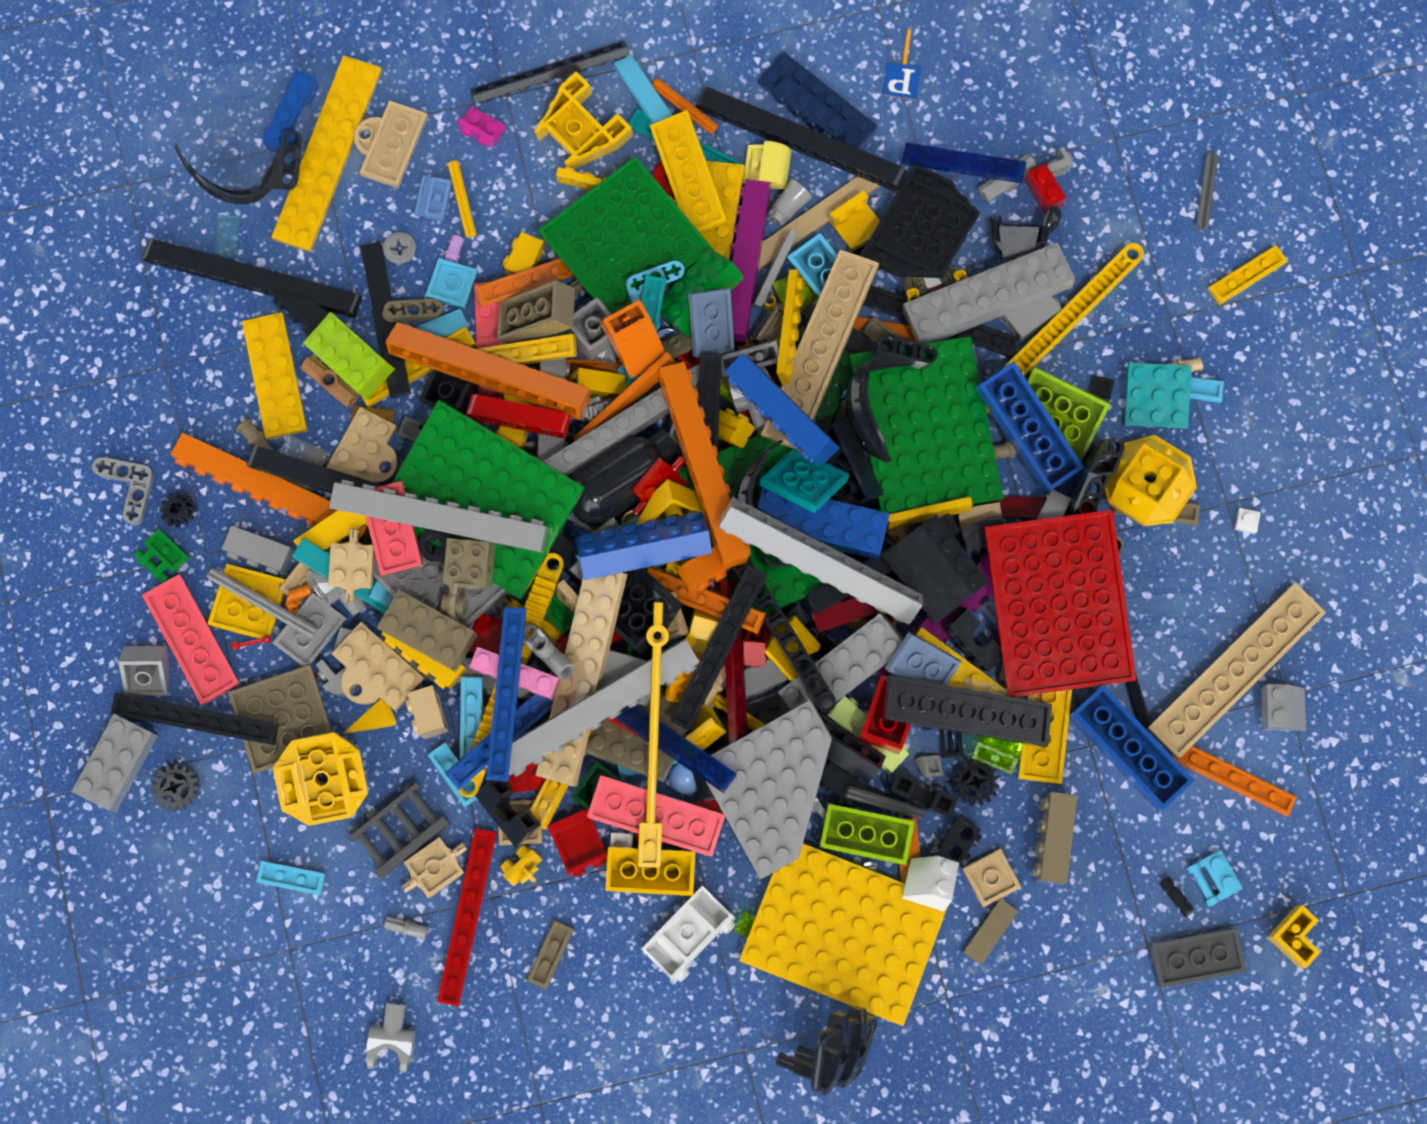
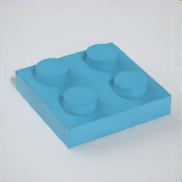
(452, 283)

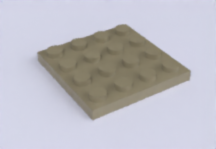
(285, 699)
(632, 751)

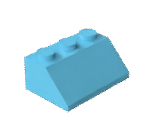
(814, 262)

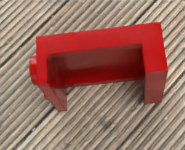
(578, 843)

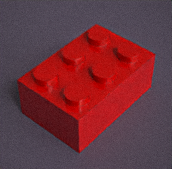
(880, 732)

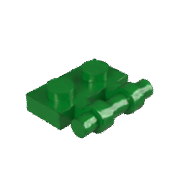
(168, 552)

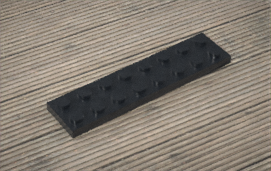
(967, 711)

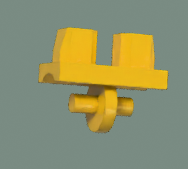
(523, 869)

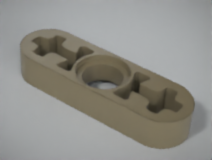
(422, 304)

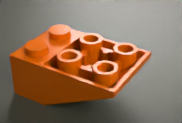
(633, 338)

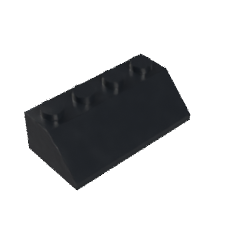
(850, 458)

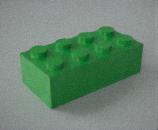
(708, 273)

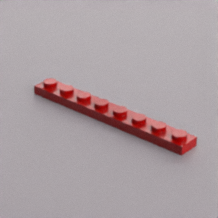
(467, 917)

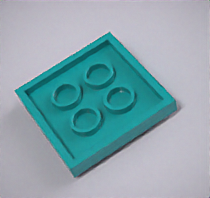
(1157, 395)
(804, 482)

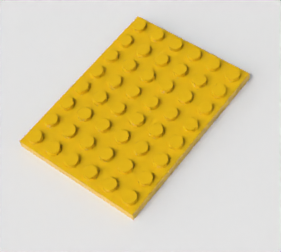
(843, 934)

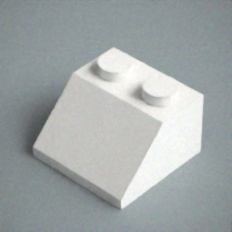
(931, 881)

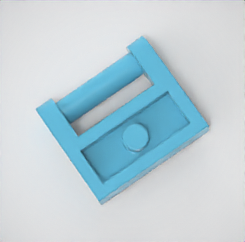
(1219, 873)

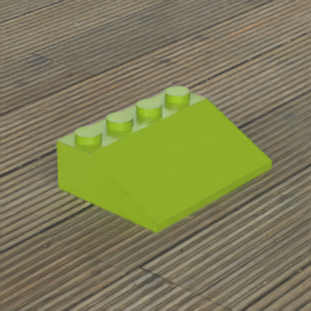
(1070, 407)

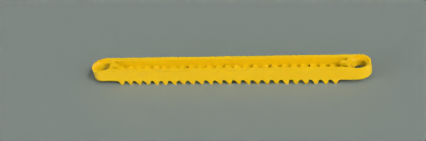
(1076, 310)
(537, 608)

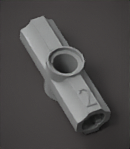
(994, 188)

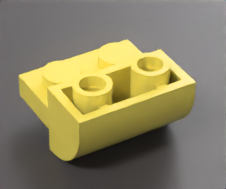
(768, 164)

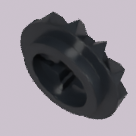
(427, 549)

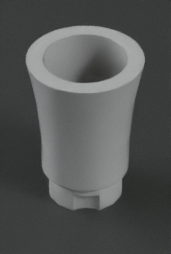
(789, 202)

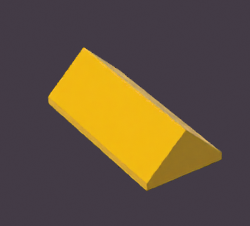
(672, 877)

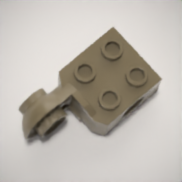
(466, 566)

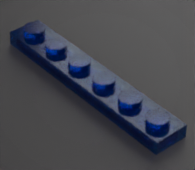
(964, 163)
(679, 749)

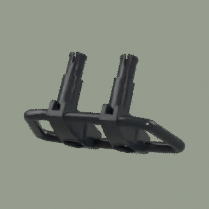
(838, 1051)

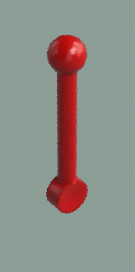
(236, 646)

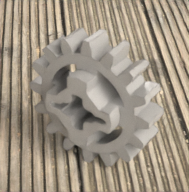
(595, 406)

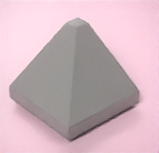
(929, 766)

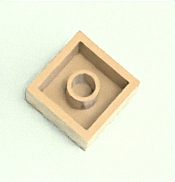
(427, 712)

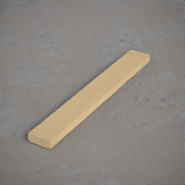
(814, 218)

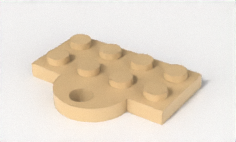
(390, 143)
(366, 448)
(375, 669)

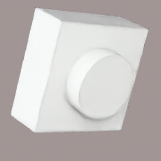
(1247, 520)
(621, 840)

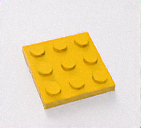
(241, 616)

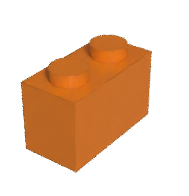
(701, 571)

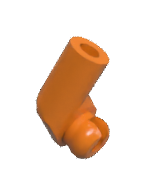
(294, 597)

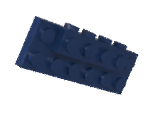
(815, 102)

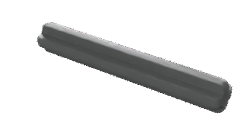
(1207, 191)
(884, 802)

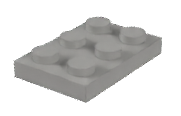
(302, 647)

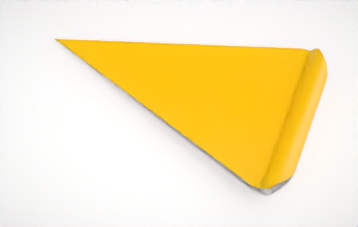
(378, 716)

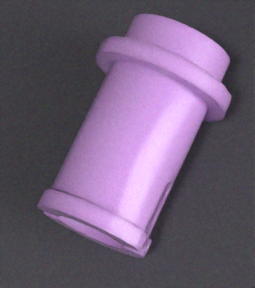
(454, 249)

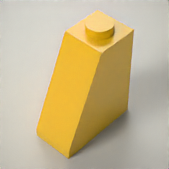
(600, 382)

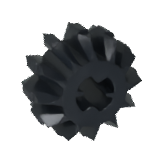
(169, 510)

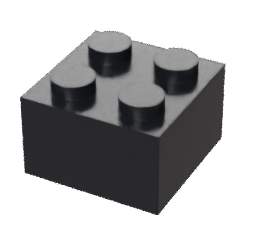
(448, 389)

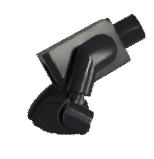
(1021, 239)

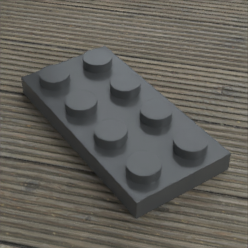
(1198, 958)

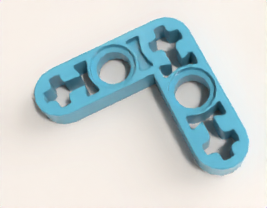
(636, 295)

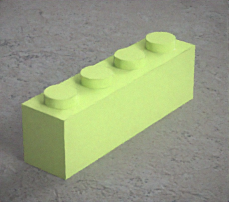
(852, 718)

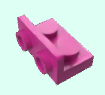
(482, 127)

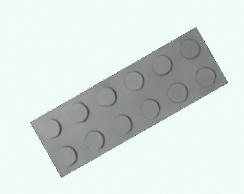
(849, 662)

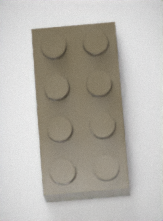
(536, 313)
(427, 631)
(1055, 838)

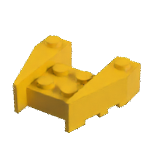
(575, 127)

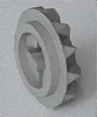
(392, 243)

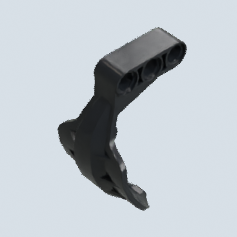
(271, 180)
(857, 400)
(744, 494)

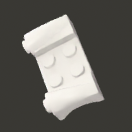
(688, 934)

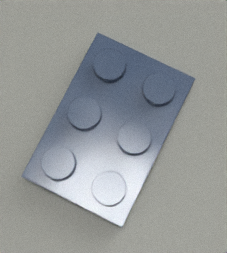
(711, 321)
(922, 661)

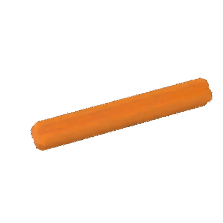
(683, 105)

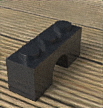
(961, 626)
(925, 797)
(495, 799)

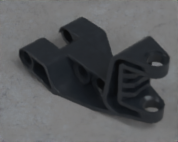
(1097, 468)

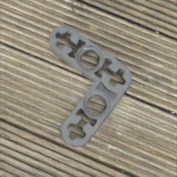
(135, 484)

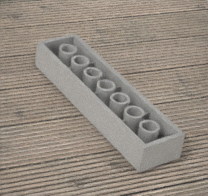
(989, 295)

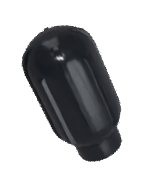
(615, 473)

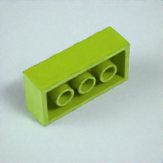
(348, 356)
(867, 834)

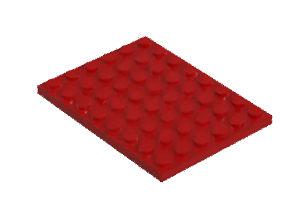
(1060, 603)

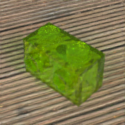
(997, 753)

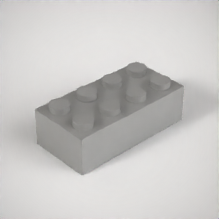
(114, 763)

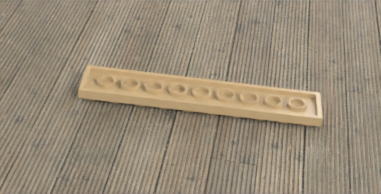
(826, 335)
(588, 652)
(1236, 671)

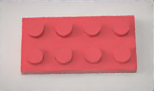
(394, 542)

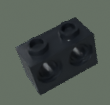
(954, 839)

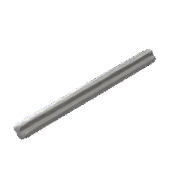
(262, 603)

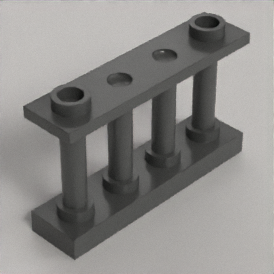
(418, 838)

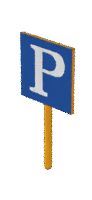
(902, 79)

